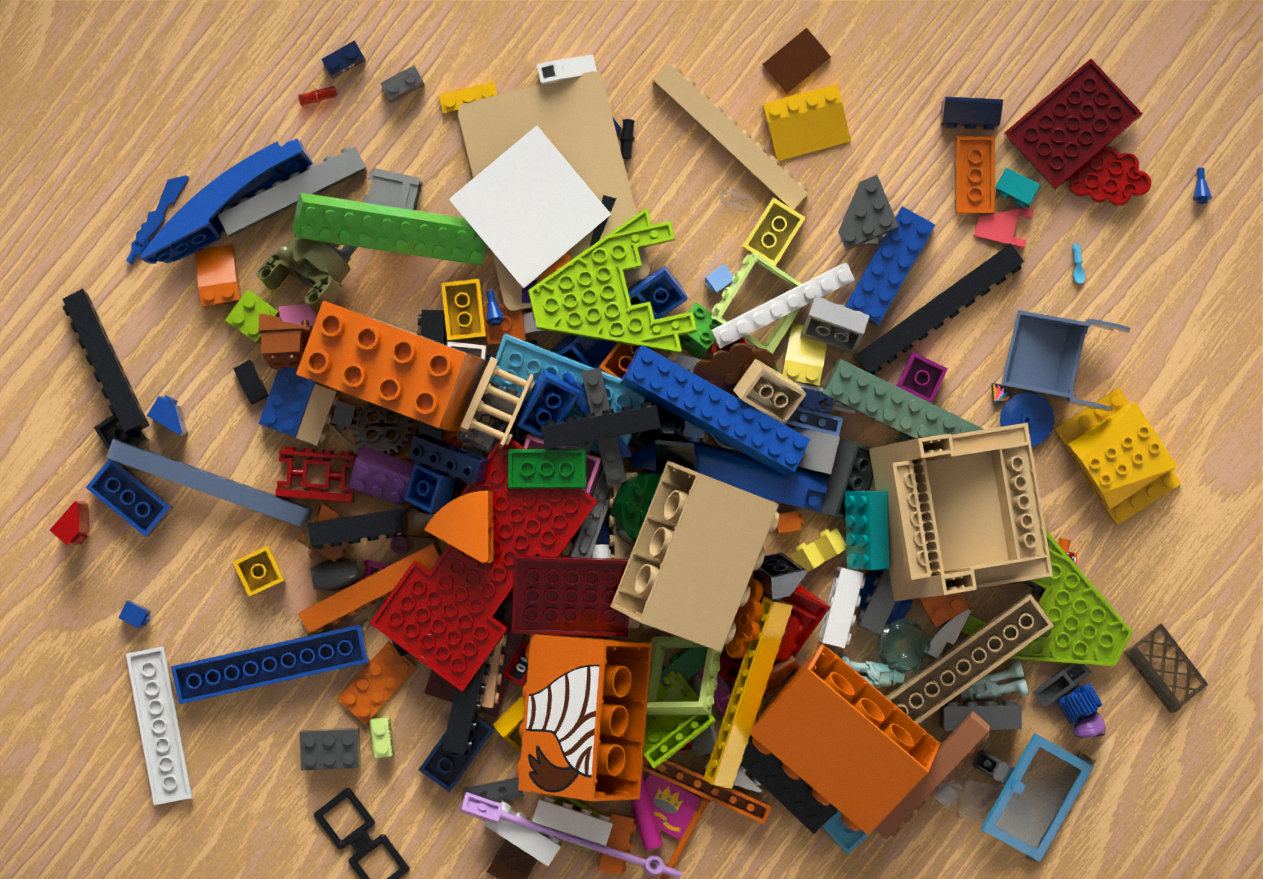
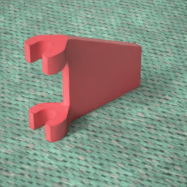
(1002, 225)

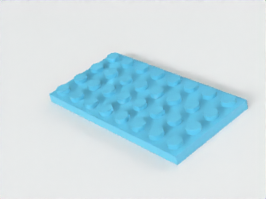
(525, 359)

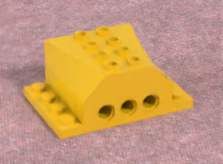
(1119, 455)

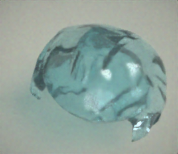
(903, 646)

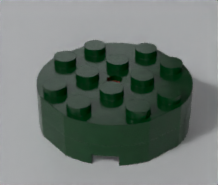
(633, 504)

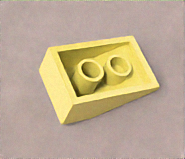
(803, 357)

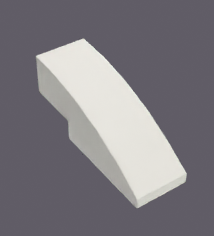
(947, 633)

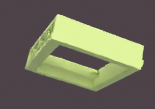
(782, 324)
(708, 685)

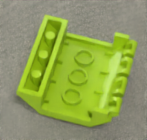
(671, 732)

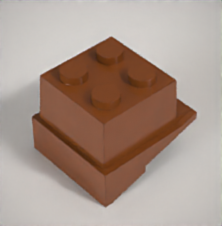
(282, 341)
(326, 512)

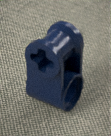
(812, 400)

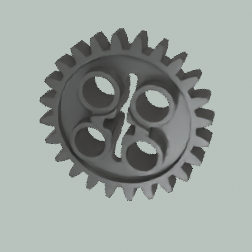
(381, 443)

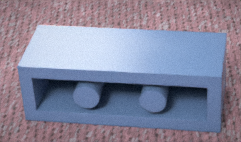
(815, 421)

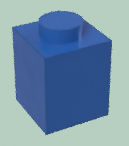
(135, 614)

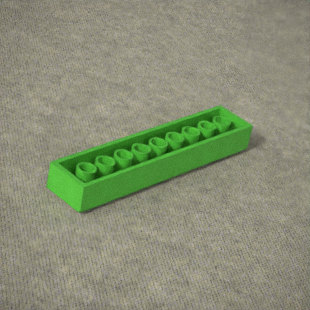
(387, 229)

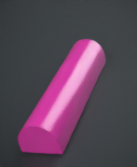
(646, 819)

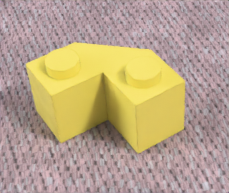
(820, 550)

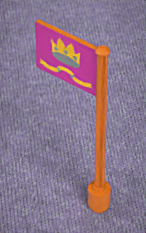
(675, 812)

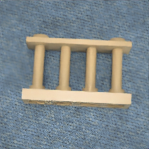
(478, 405)

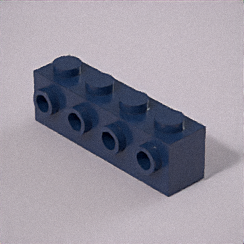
(448, 458)

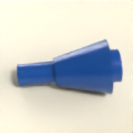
(1202, 192)
(494, 314)

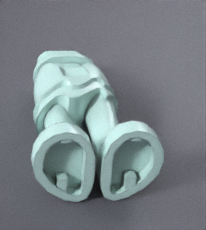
(878, 673)
(986, 688)

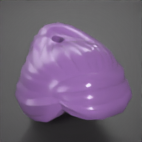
(1090, 726)

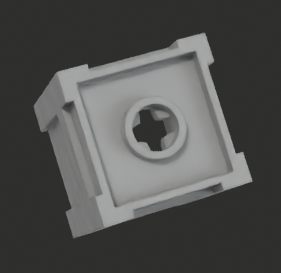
(393, 189)

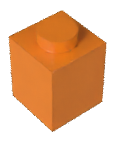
(789, 522)

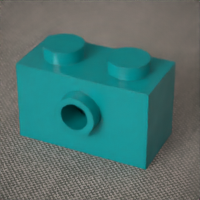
(1017, 188)

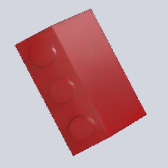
(73, 524)

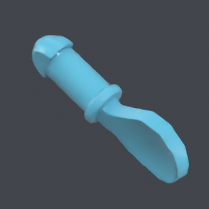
(1078, 273)

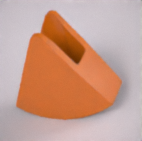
(467, 525)

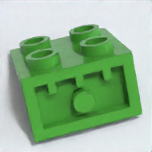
(700, 341)

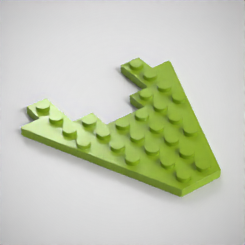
(592, 297)
(1083, 620)

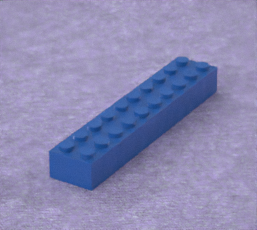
(715, 411)
(270, 664)

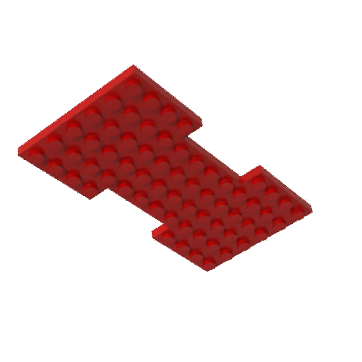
(449, 610)

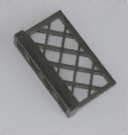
(1155, 680)

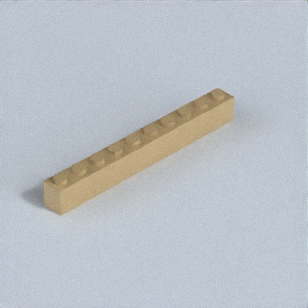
(730, 137)

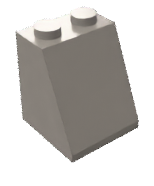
(819, 452)

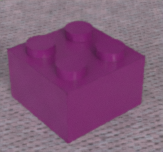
(921, 377)

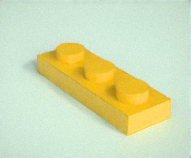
(453, 100)

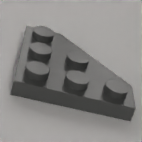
(867, 215)

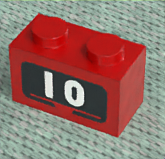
(518, 667)

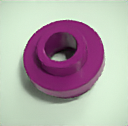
(393, 544)

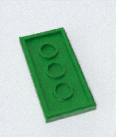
(547, 468)

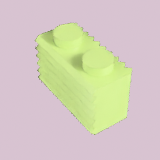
(381, 737)

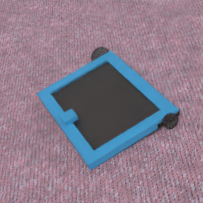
(1037, 797)

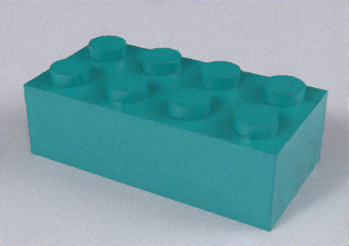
(867, 530)

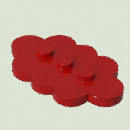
(1110, 178)

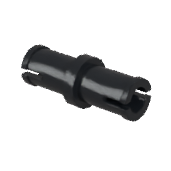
(627, 138)

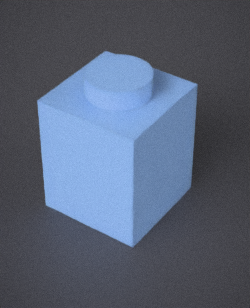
(719, 279)

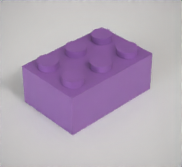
(381, 475)

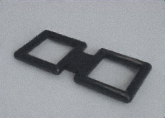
(359, 838)

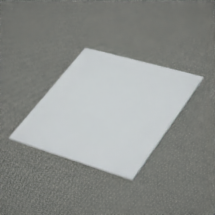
(530, 206)

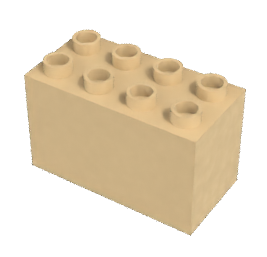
(695, 557)

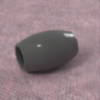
(335, 575)

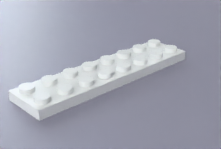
(159, 725)

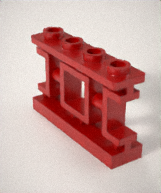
(315, 489)

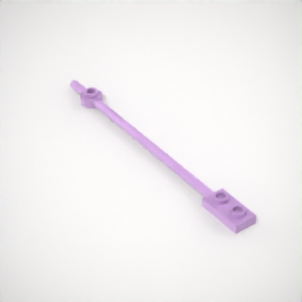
(491, 812)

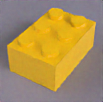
(463, 310)

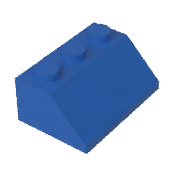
(549, 400)

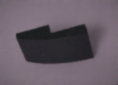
(250, 382)

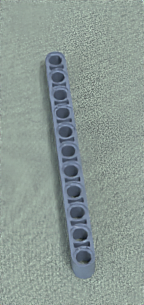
(208, 482)

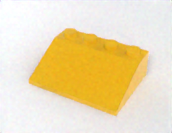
(806, 122)

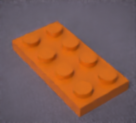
(975, 175)
(376, 683)

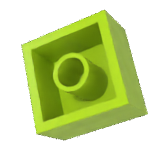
(246, 315)

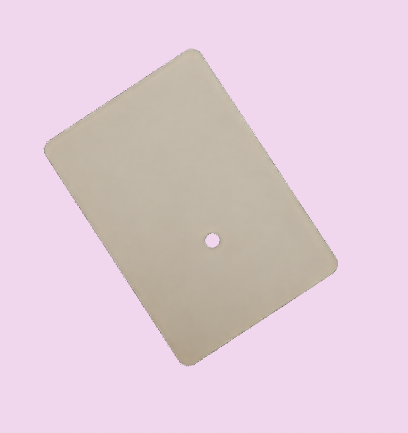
(580, 126)

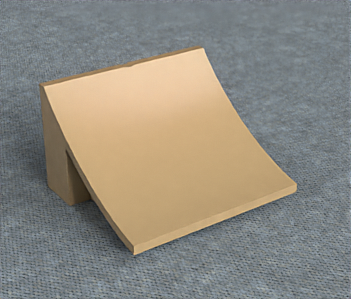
(962, 512)

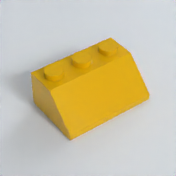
(509, 723)

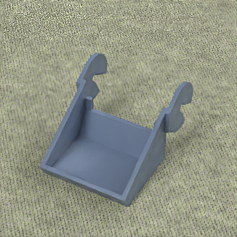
(1047, 355)

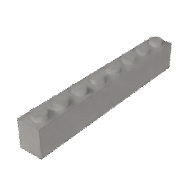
(286, 194)

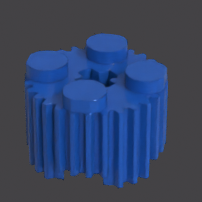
(1079, 703)

